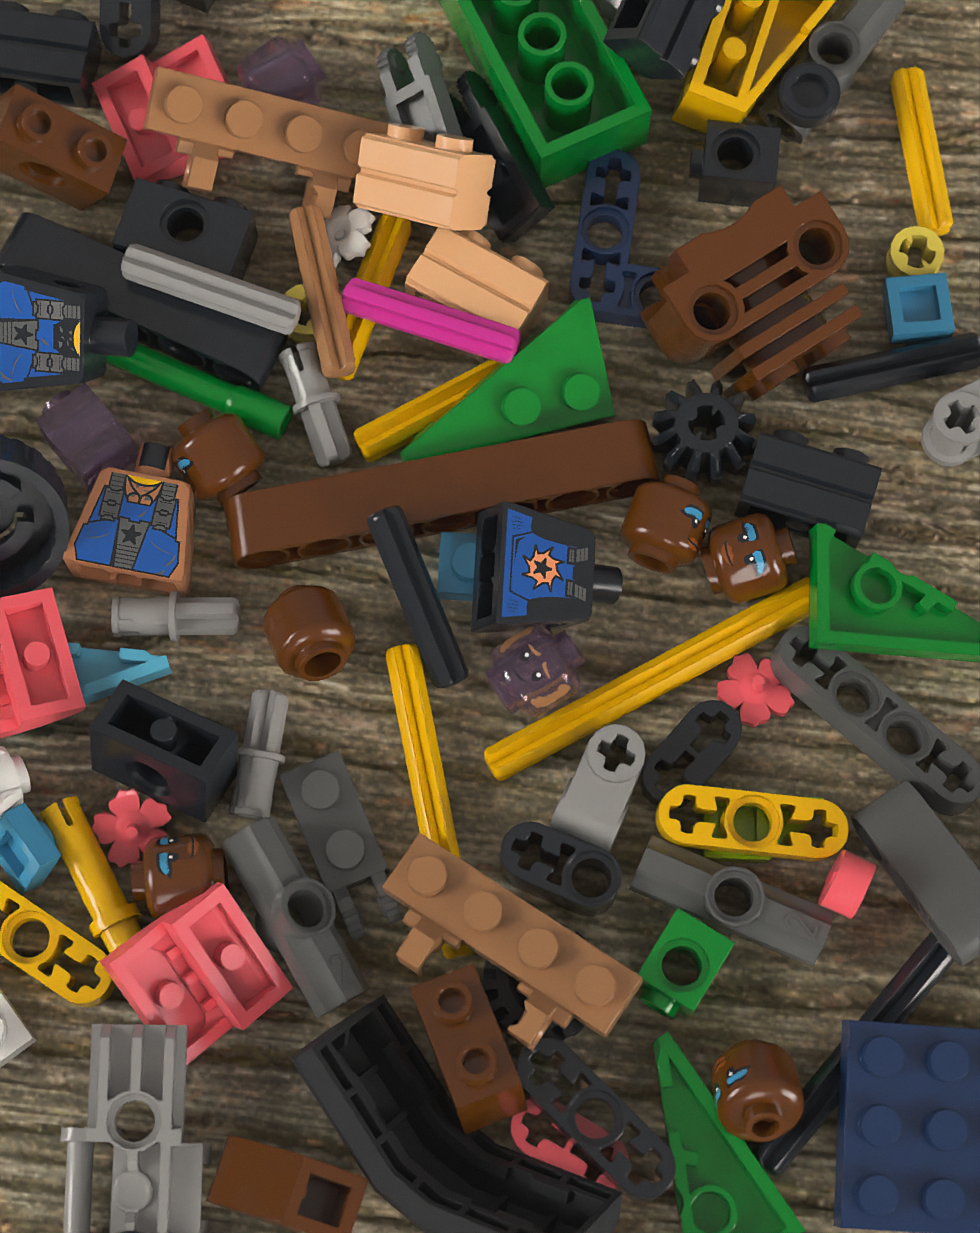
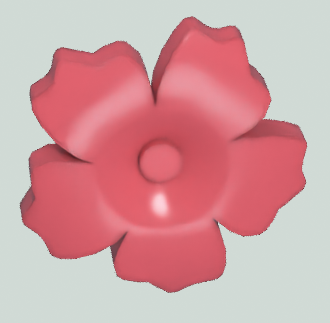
(754, 691)
(130, 825)

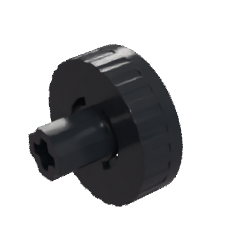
(42, 534)

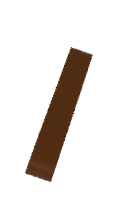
(439, 492)

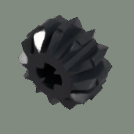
(718, 415)

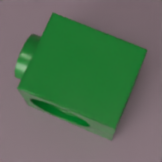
(700, 943)

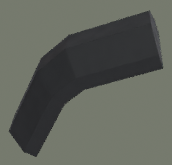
(414, 1146)

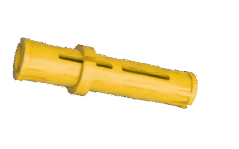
(111, 914)

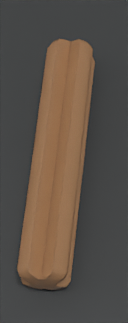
(322, 291)

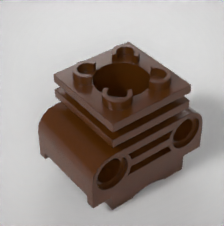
(754, 293)

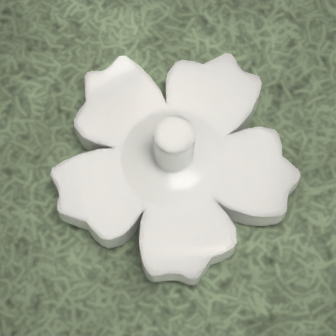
(347, 232)

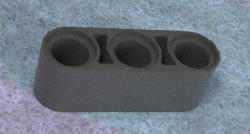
(925, 867)

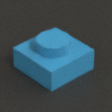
(917, 308)
(456, 566)
(26, 848)

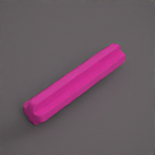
(430, 320)

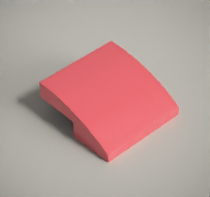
(125, 101)
(35, 664)
(198, 970)

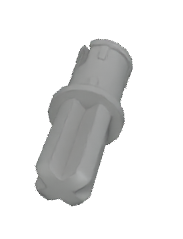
(316, 405)
(174, 616)
(260, 755)

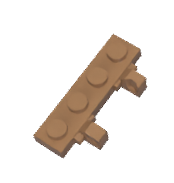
(224, 118)
(554, 965)

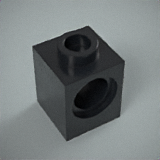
(751, 145)

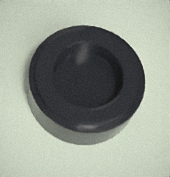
(808, 95)

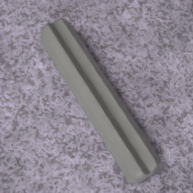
(211, 289)

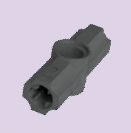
(848, 33)
(772, 917)
(311, 951)

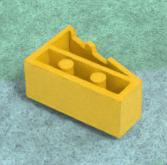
(744, 56)

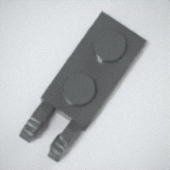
(418, 94)
(339, 836)

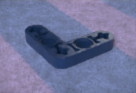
(623, 281)

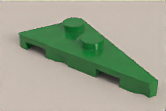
(547, 386)
(875, 609)
(716, 1174)

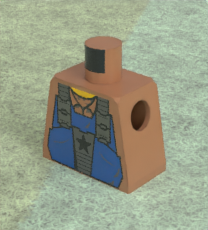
(137, 527)

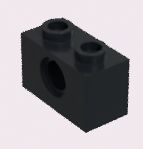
(165, 208)
(163, 750)

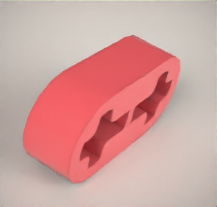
(846, 884)
(554, 1154)

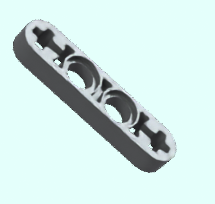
(869, 728)

